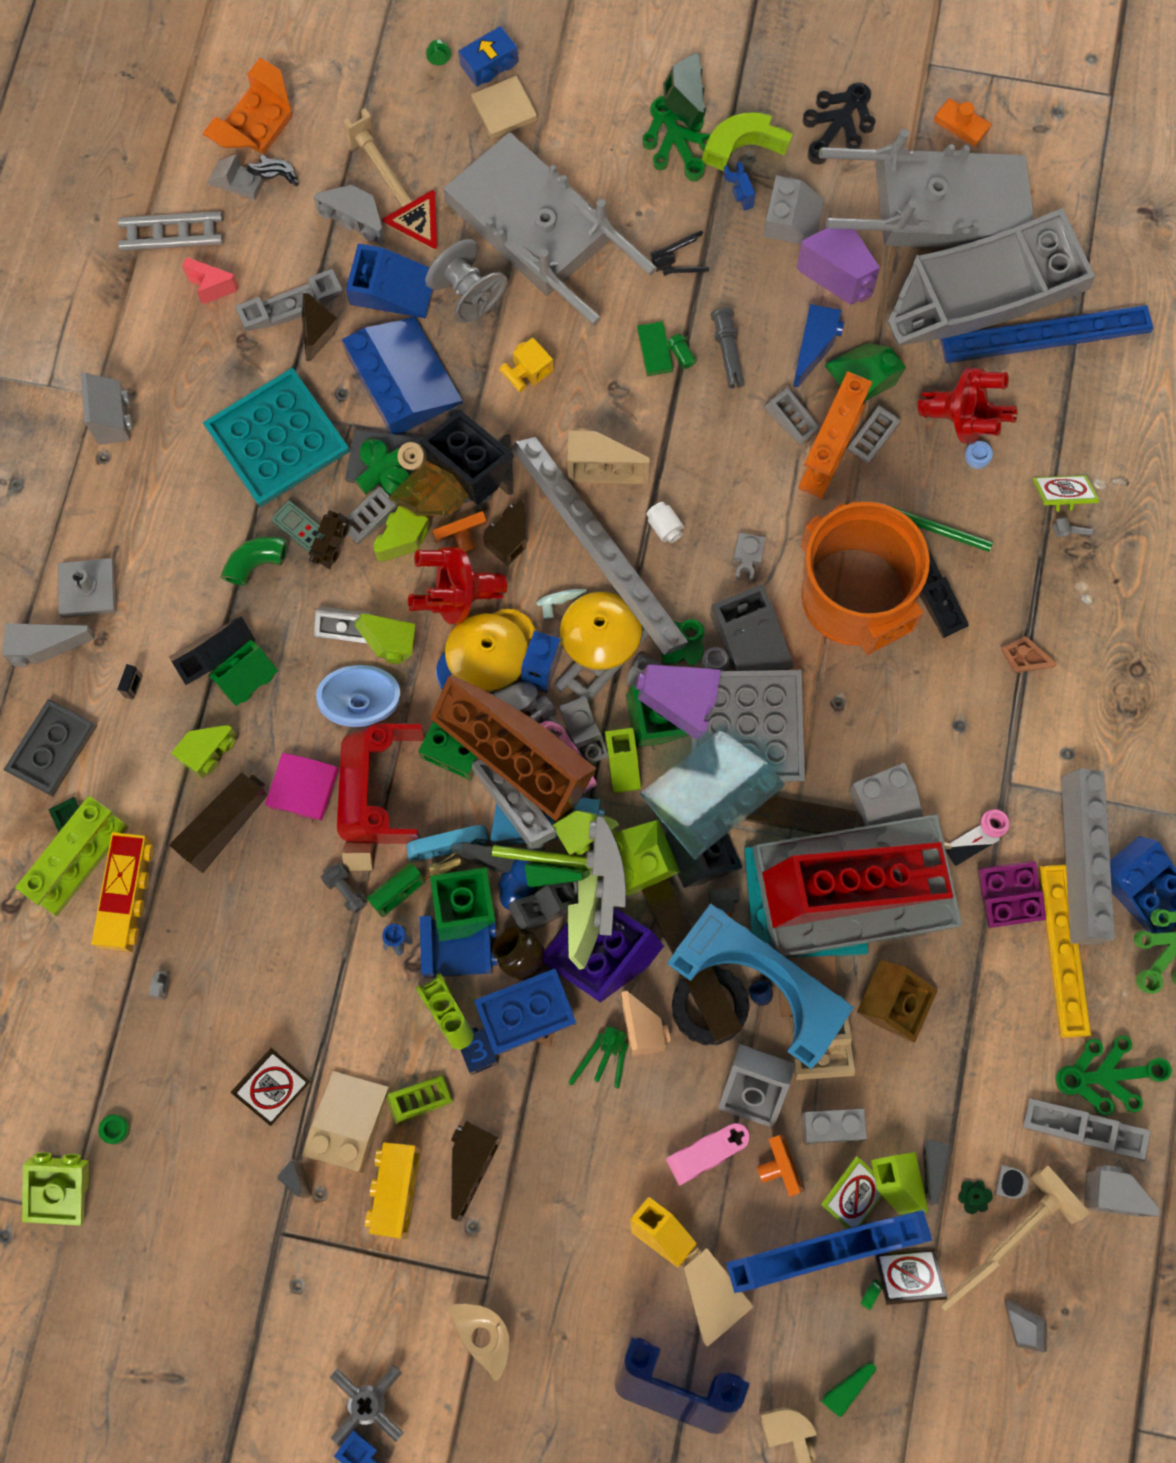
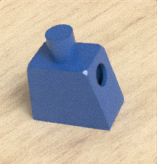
(542, 659)

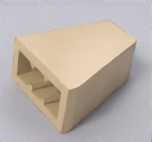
(713, 1295)

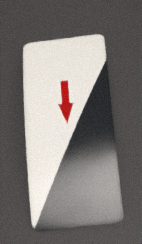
(969, 845)

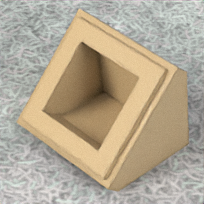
(358, 856)

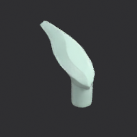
(557, 598)

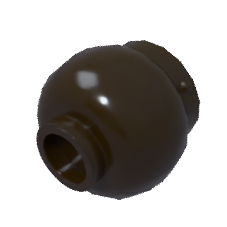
(518, 953)

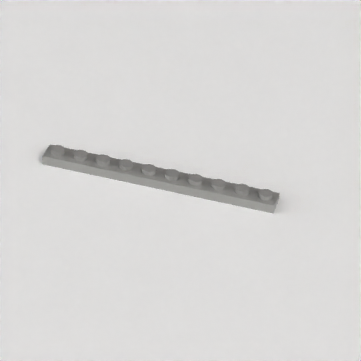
(600, 546)

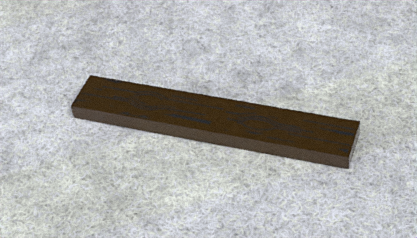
(803, 816)

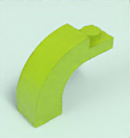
(741, 131)

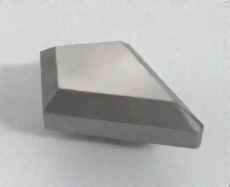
(1027, 1327)

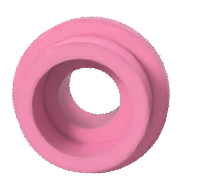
(1001, 820)

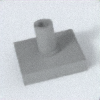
(86, 587)

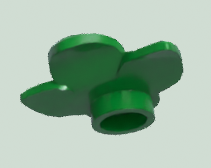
(693, 649)

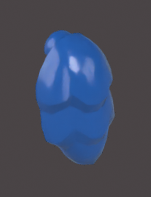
(514, 884)

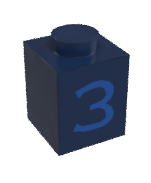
(479, 1053)

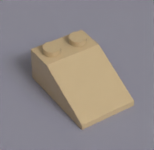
(604, 460)
(346, 1122)

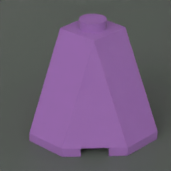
(680, 695)

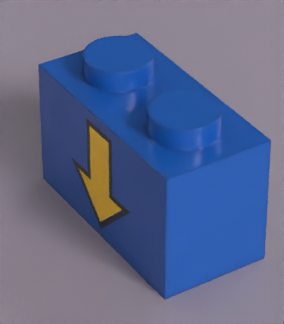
(488, 56)

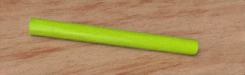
(539, 856)

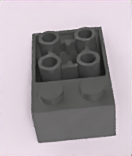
(751, 631)

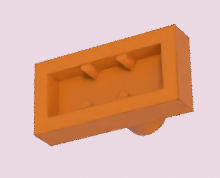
(962, 121)
(461, 531)
(782, 1166)

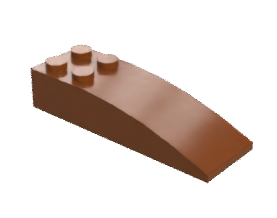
(514, 747)

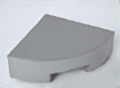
(159, 985)

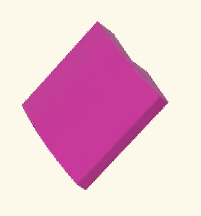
(302, 786)

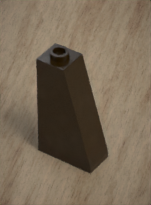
(219, 822)

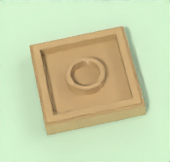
(504, 107)

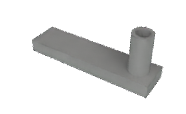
(519, 810)

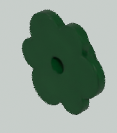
(968, 1190)

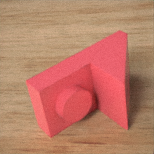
(212, 281)

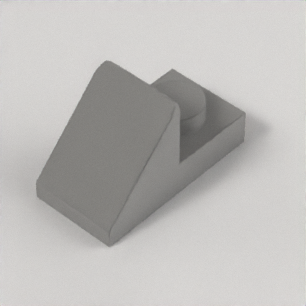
(235, 178)

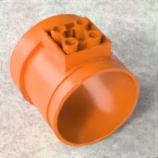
(879, 531)

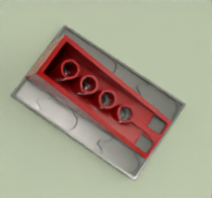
(856, 886)

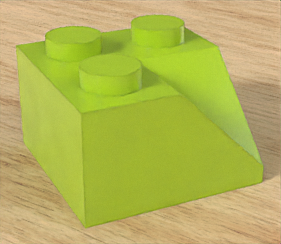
(645, 856)

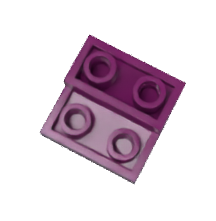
(1011, 894)

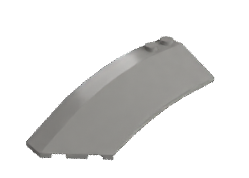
(991, 280)

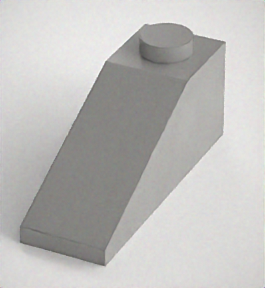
(39, 642)

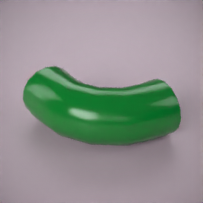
(252, 554)

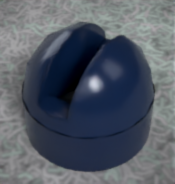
(761, 992)

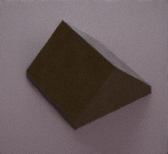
(318, 325)

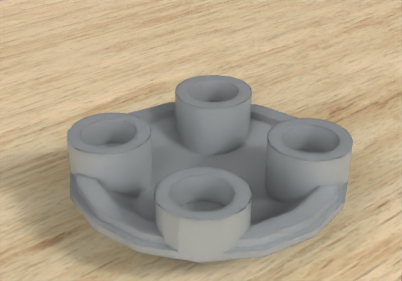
(519, 695)

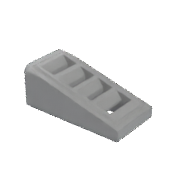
(779, 416)
(886, 417)
(375, 522)

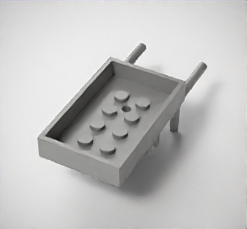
(941, 195)
(511, 196)

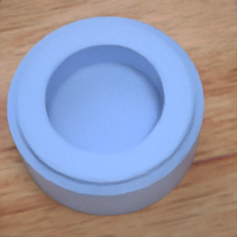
(978, 454)

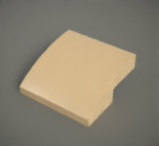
(835, 1062)

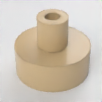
(412, 456)

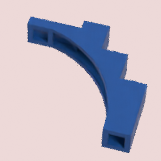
(828, 1250)

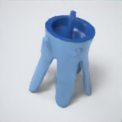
(394, 936)

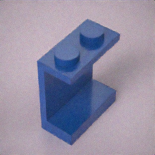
(456, 956)

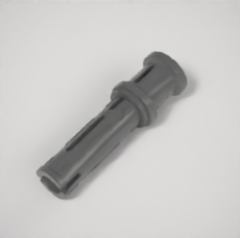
(726, 337)

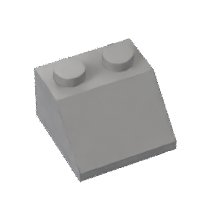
(792, 211)
(106, 409)
(886, 797)
(756, 1086)
(1117, 1193)

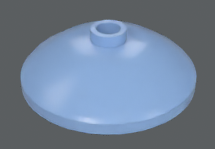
(358, 695)

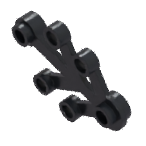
(840, 118)

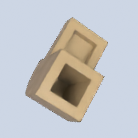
(787, 1426)

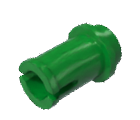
(681, 351)

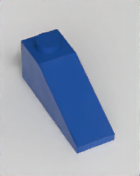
(818, 339)

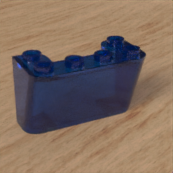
(709, 1413)

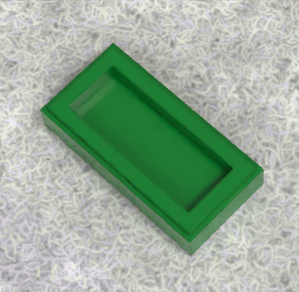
(654, 349)

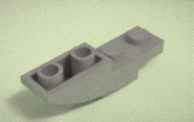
(606, 862)

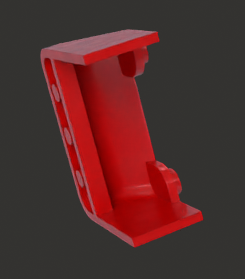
(354, 818)

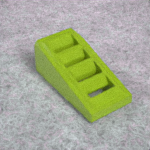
(422, 1109)

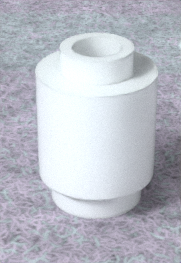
(665, 522)

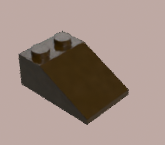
(470, 1160)

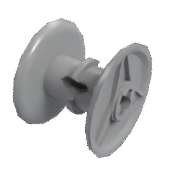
(455, 269)

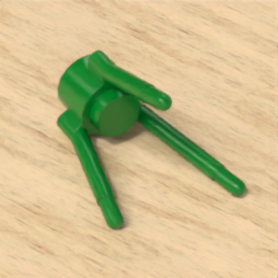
(612, 1043)

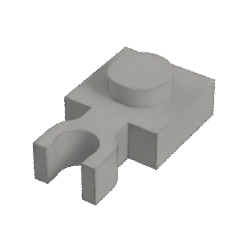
(748, 553)

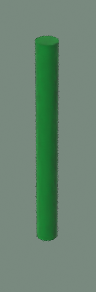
(949, 532)

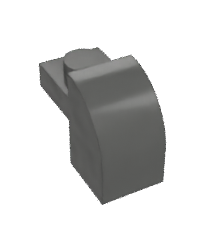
(543, 906)

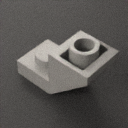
(583, 730)

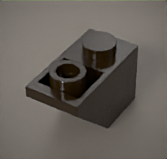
(507, 536)

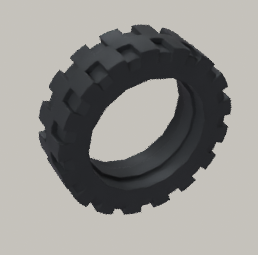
(703, 1035)

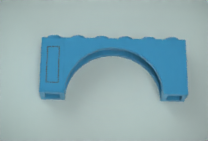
(815, 1008)

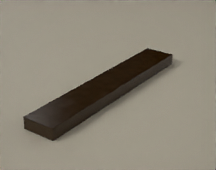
(704, 986)

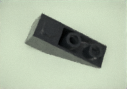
(211, 650)

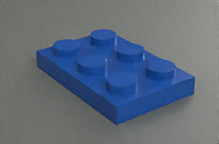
(525, 1012)

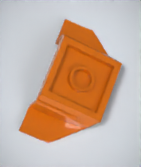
(259, 113)

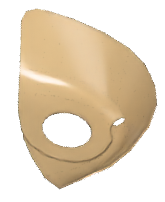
(495, 1354)

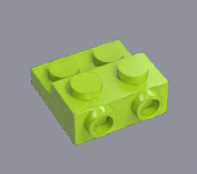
(54, 1189)

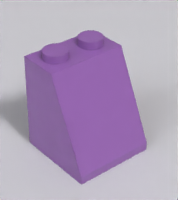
(839, 264)

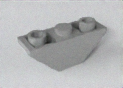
(352, 209)

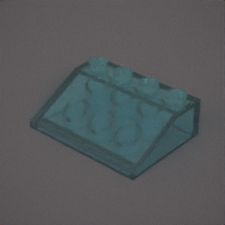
(711, 792)

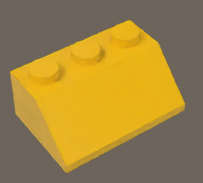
(393, 1190)

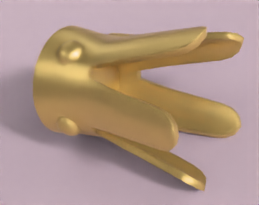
(442, 868)

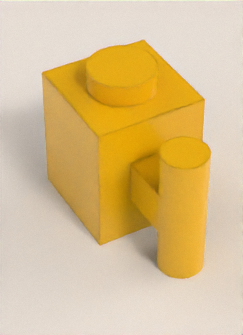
(530, 363)

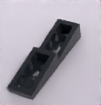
(942, 602)

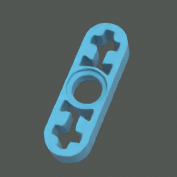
(440, 844)

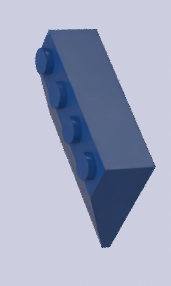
(401, 373)

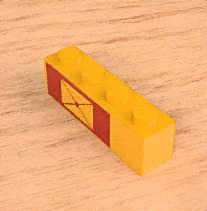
(122, 892)

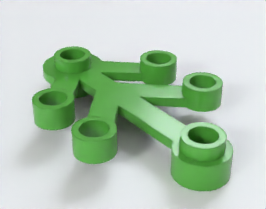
(1154, 973)

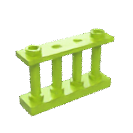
(71, 856)

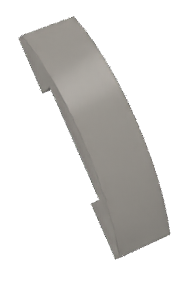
(287, 306)

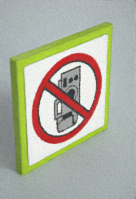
(1065, 490)
(853, 1195)

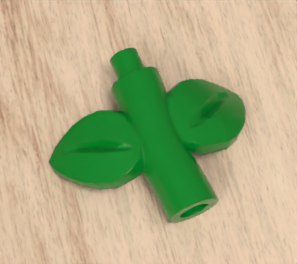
(382, 469)

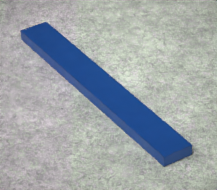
(1047, 334)

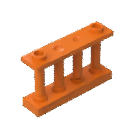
(835, 435)

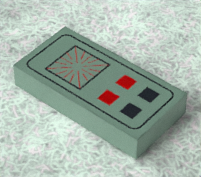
(297, 525)

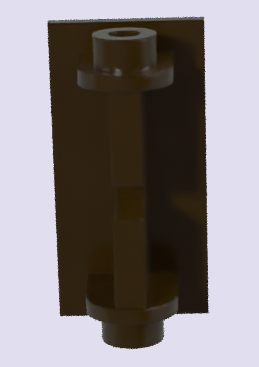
(326, 551)

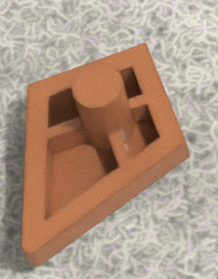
(1026, 656)

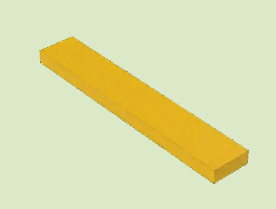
(1063, 956)

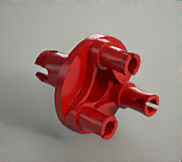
(969, 406)
(455, 584)

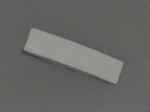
(1087, 1129)

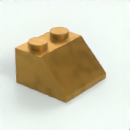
(897, 1000)

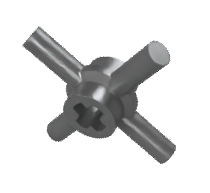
(354, 1404)

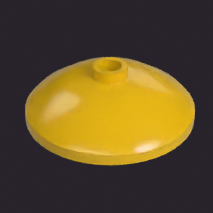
(604, 645)
(481, 666)

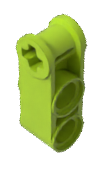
(446, 1012)

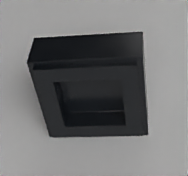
(129, 682)

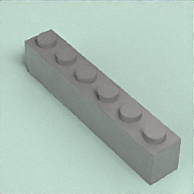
(1087, 857)

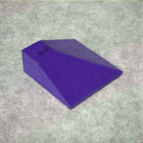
(613, 959)

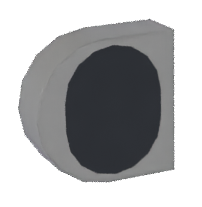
(1011, 1183)

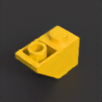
(662, 1232)

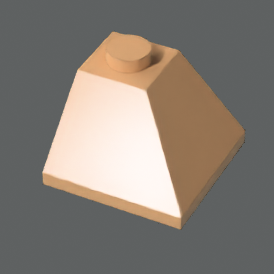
(643, 1027)

